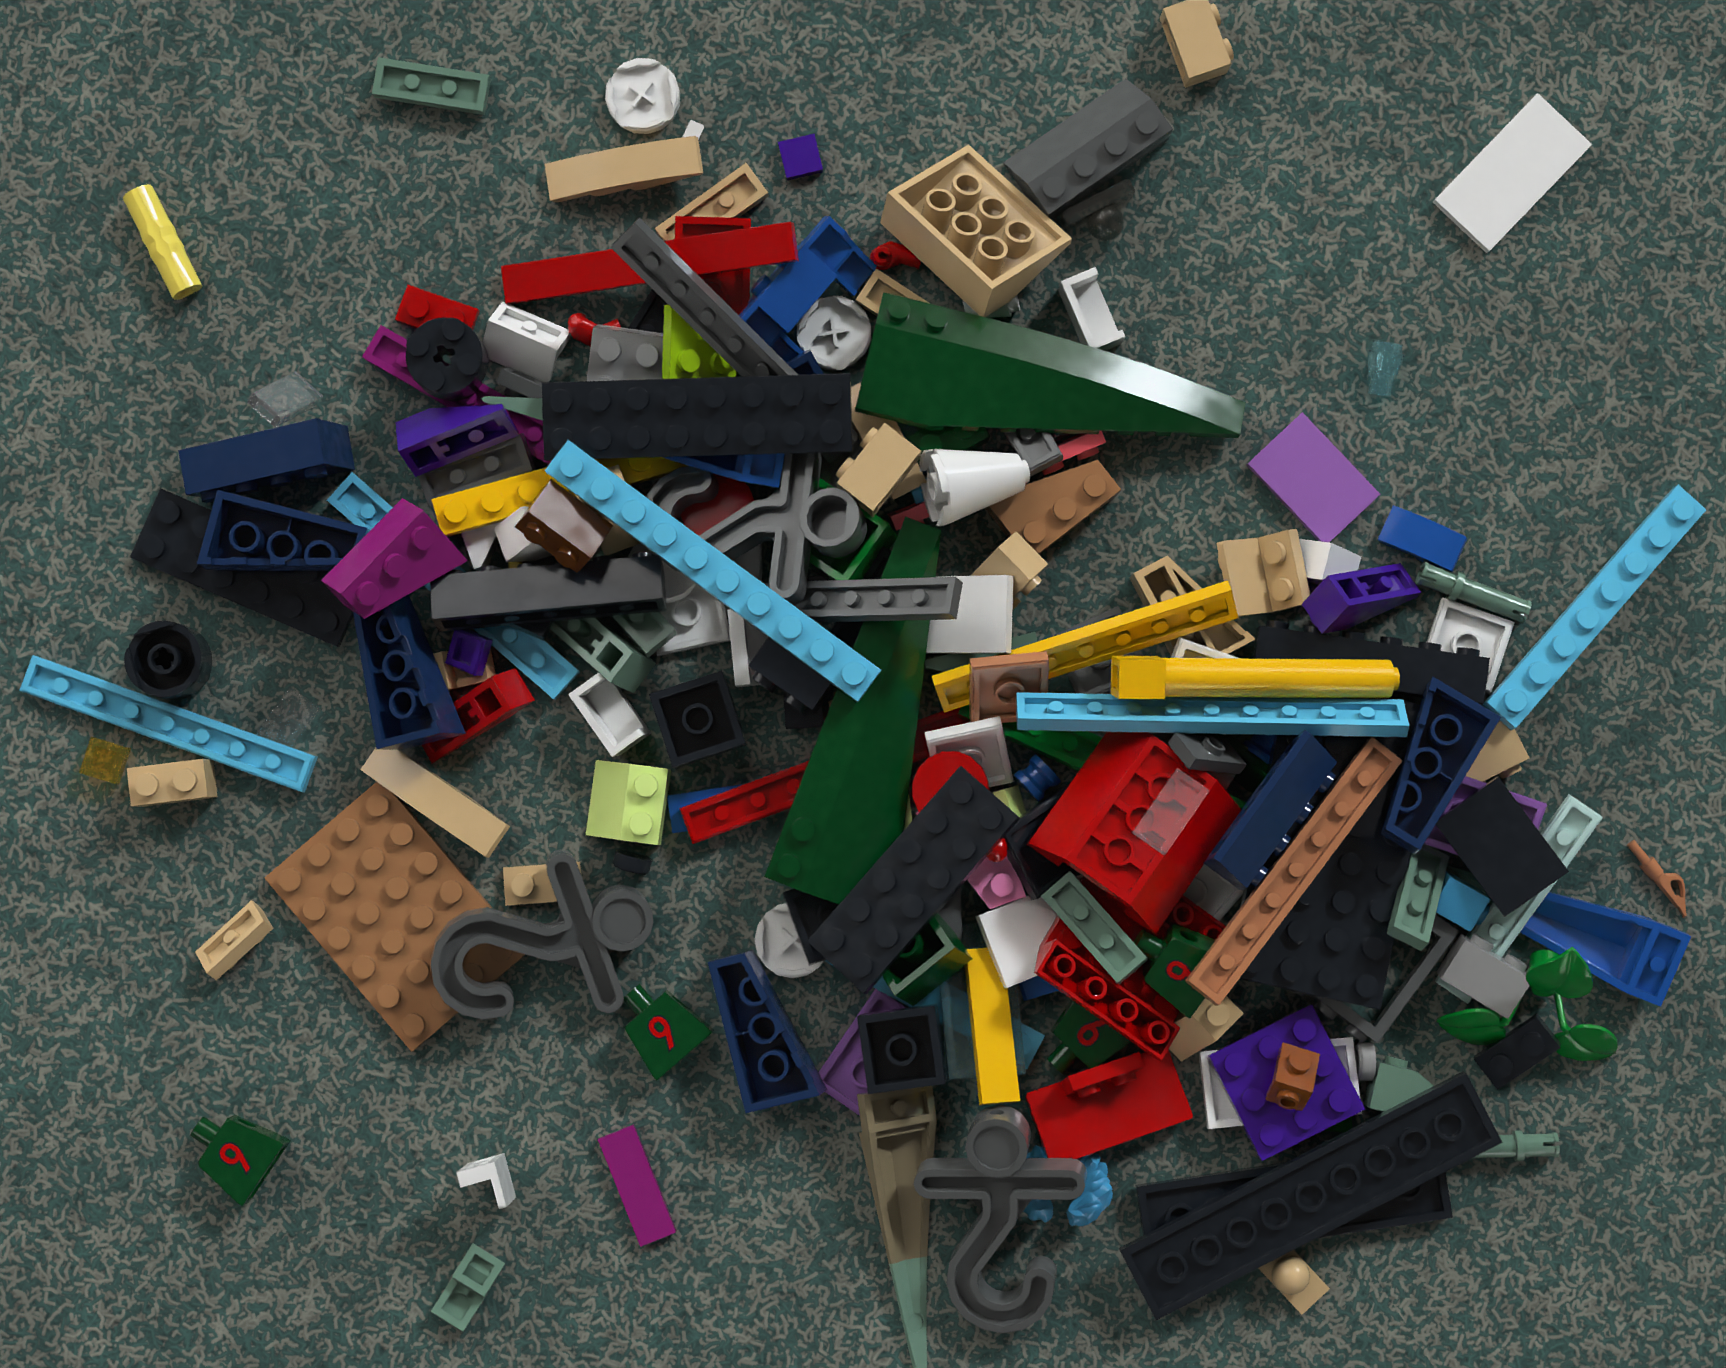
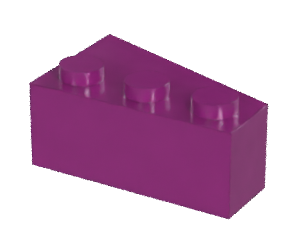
(392, 561)

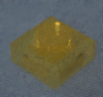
(105, 760)

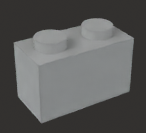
(1485, 975)

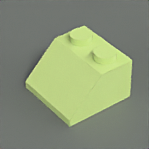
(628, 802)

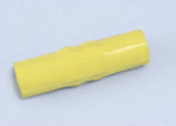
(162, 241)

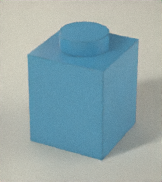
(1462, 902)

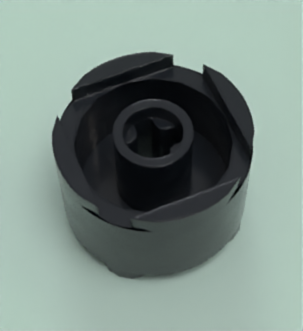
(426, 353)
(151, 648)

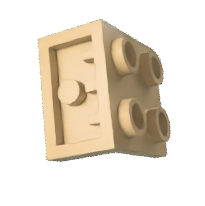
(1264, 572)

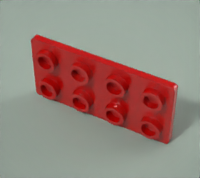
(1108, 1105)

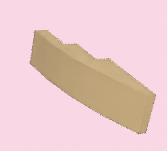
(624, 168)
(436, 799)

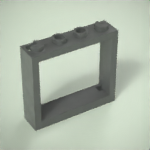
(1361, 1028)

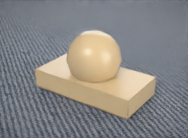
(1295, 1280)

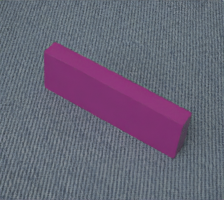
(637, 1185)

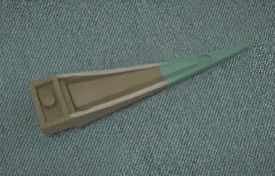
(895, 1140)

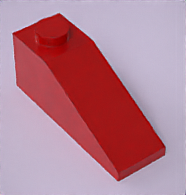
(484, 709)

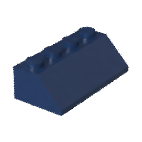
(1272, 811)

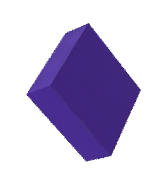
(800, 157)
(469, 651)

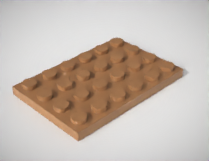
(377, 900)

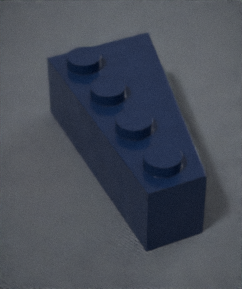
(266, 459)
(272, 537)
(403, 680)
(1438, 756)
(762, 1041)

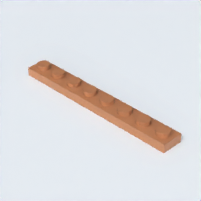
(1293, 871)

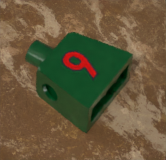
(1171, 963)
(663, 1029)
(1083, 1038)
(238, 1154)

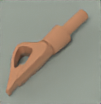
(1662, 880)

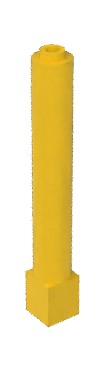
(1263, 678)

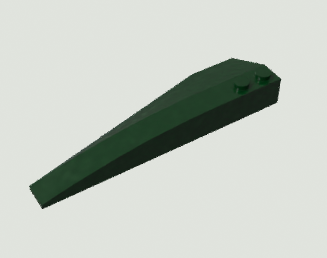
(974, 372)
(862, 762)

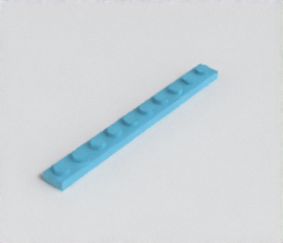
(713, 571)
(1212, 715)

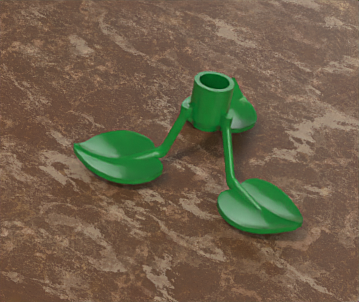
(1547, 975)

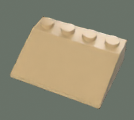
(973, 229)

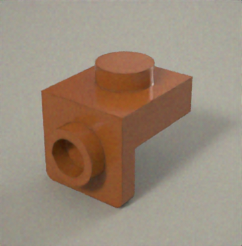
(1293, 1077)

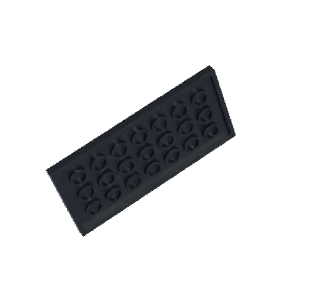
(1337, 930)

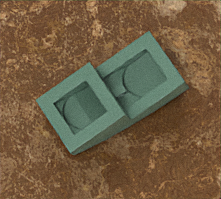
(468, 1287)

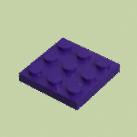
(1248, 1071)

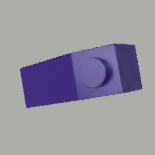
(450, 434)
(1358, 595)

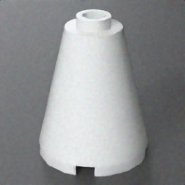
(969, 481)

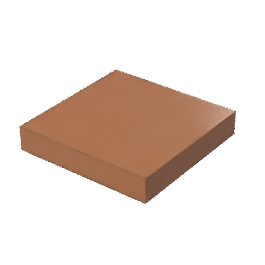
(998, 678)

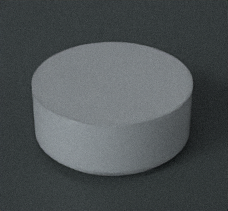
(1365, 1061)

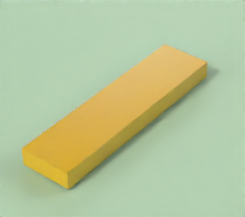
(991, 1031)

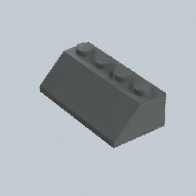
(1089, 148)

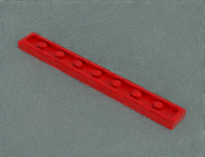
(607, 270)
(778, 790)

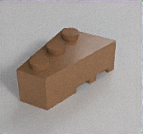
(1055, 504)

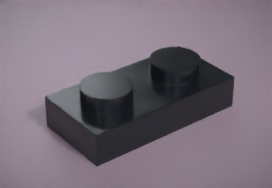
(1517, 1051)

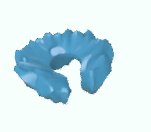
(1086, 1207)

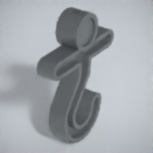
(791, 517)
(579, 937)
(1005, 1184)

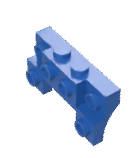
(795, 286)

